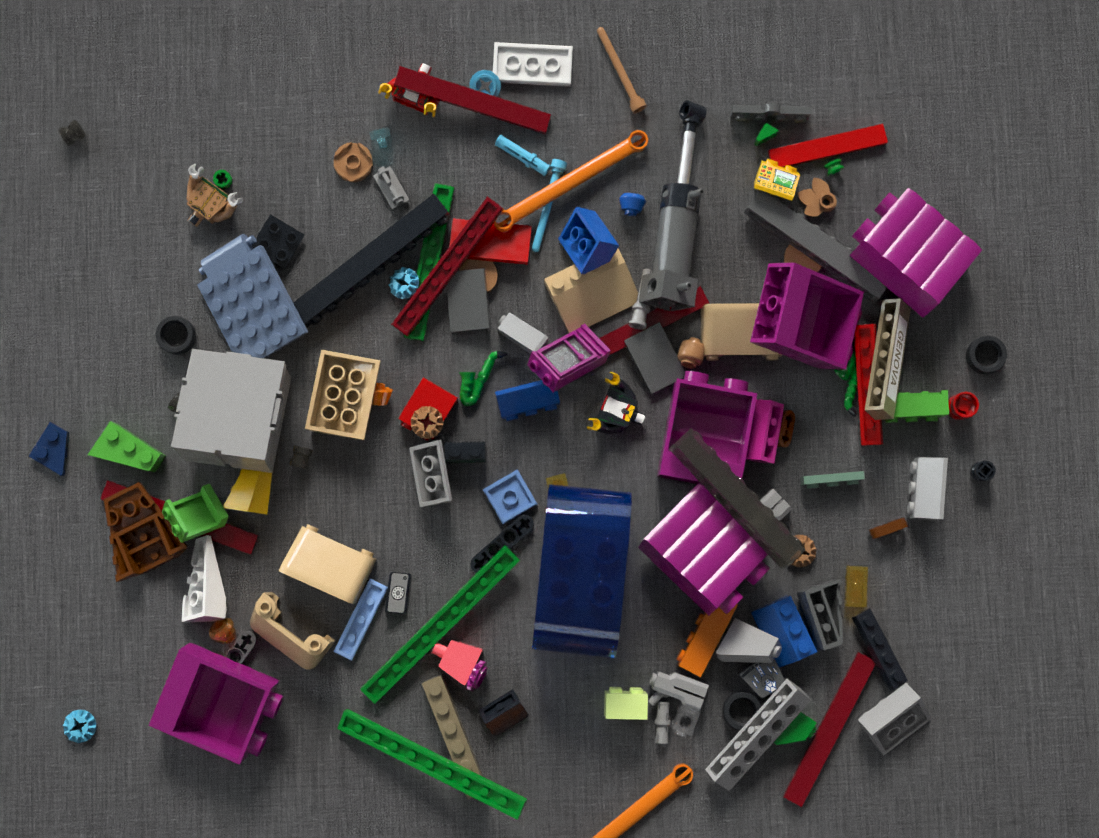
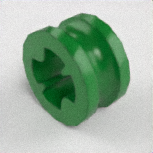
(834, 167)
(219, 173)

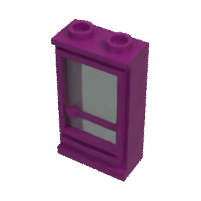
(568, 358)

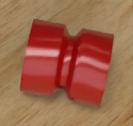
(963, 405)

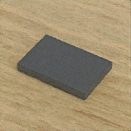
(468, 301)
(655, 358)

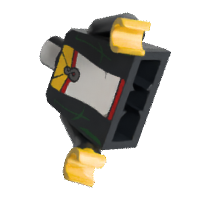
(617, 408)

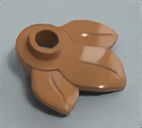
(814, 198)

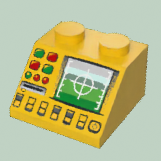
(777, 179)

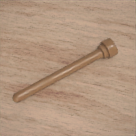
(636, 103)

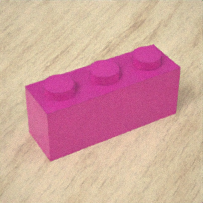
(765, 431)

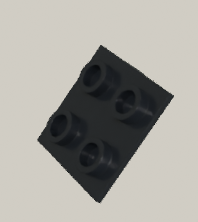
(278, 240)

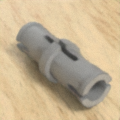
(662, 722)

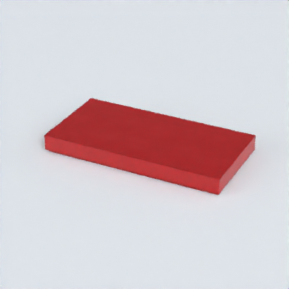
(497, 245)

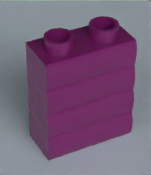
(914, 250)
(807, 316)
(717, 413)
(705, 551)
(216, 704)

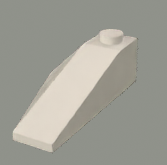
(206, 593)

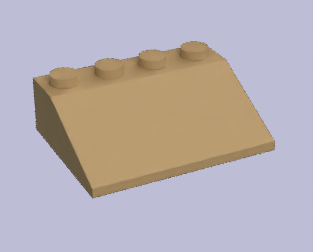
(592, 295)
(342, 395)

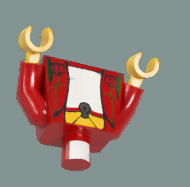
(412, 100)

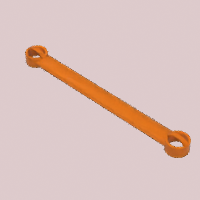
(572, 180)
(645, 804)

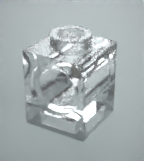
(684, 711)

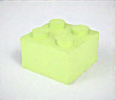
(626, 704)

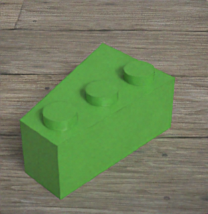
(921, 406)
(126, 448)

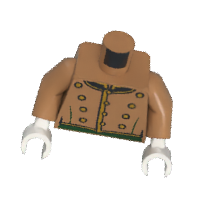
(208, 200)

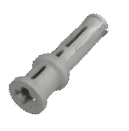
(640, 310)

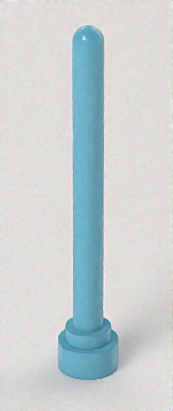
(558, 167)

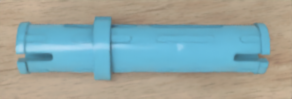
(521, 154)

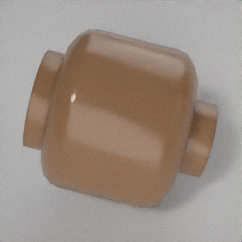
(691, 353)

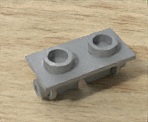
(391, 187)

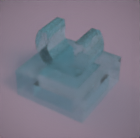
(380, 135)

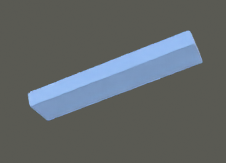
(360, 619)

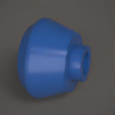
(632, 203)

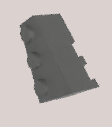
(823, 614)

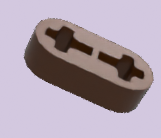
(786, 428)
(888, 528)

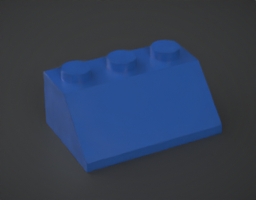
(587, 240)
(526, 400)
(784, 622)

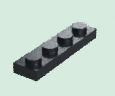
(879, 649)

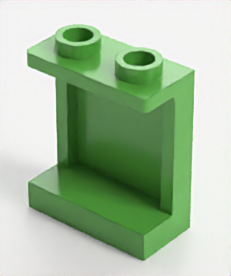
(195, 514)

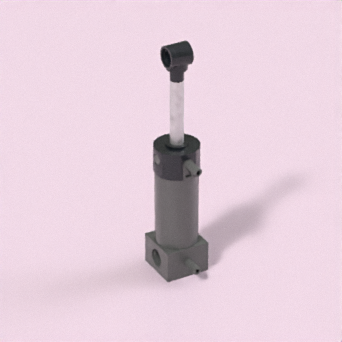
(679, 207)

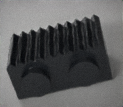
(465, 452)

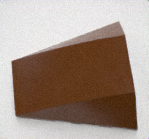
(139, 533)

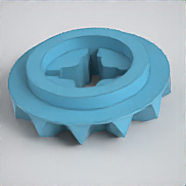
(486, 75)
(404, 291)
(87, 730)

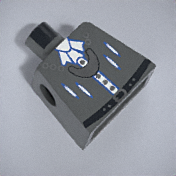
(762, 677)

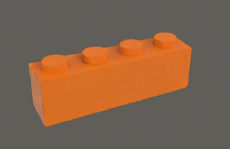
(704, 640)

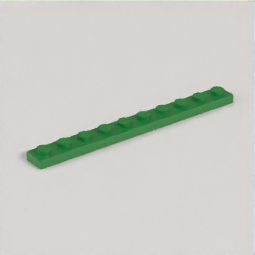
(439, 624)
(432, 764)

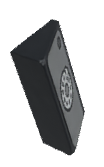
(397, 592)

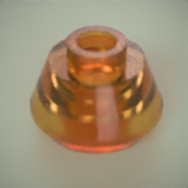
(223, 631)

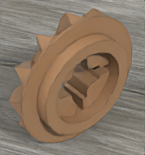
(431, 430)
(809, 545)

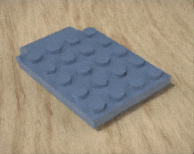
(249, 299)

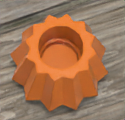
(381, 394)

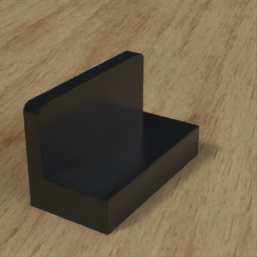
(503, 713)

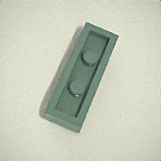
(832, 479)

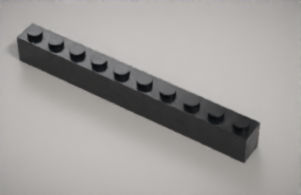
(371, 260)

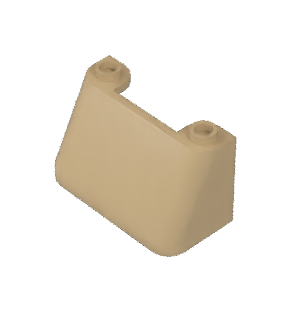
(728, 331)
(328, 565)
(304, 653)

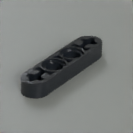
(499, 540)

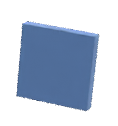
(510, 496)

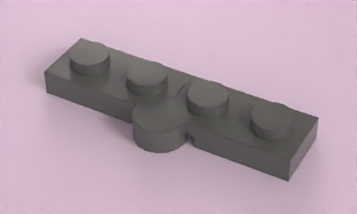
(770, 111)

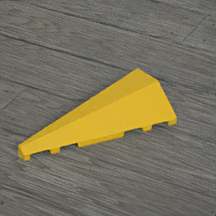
(250, 492)

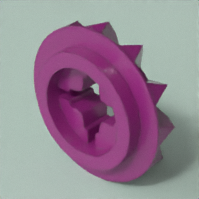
(477, 675)

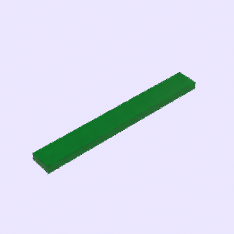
(431, 254)

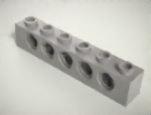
(758, 734)

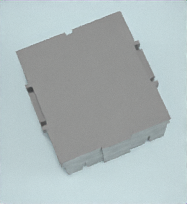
(231, 410)

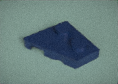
(52, 448)

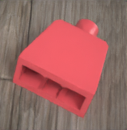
(457, 659)

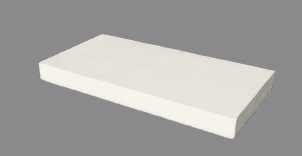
(533, 64)

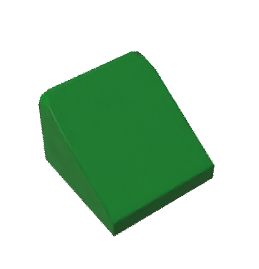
(766, 134)

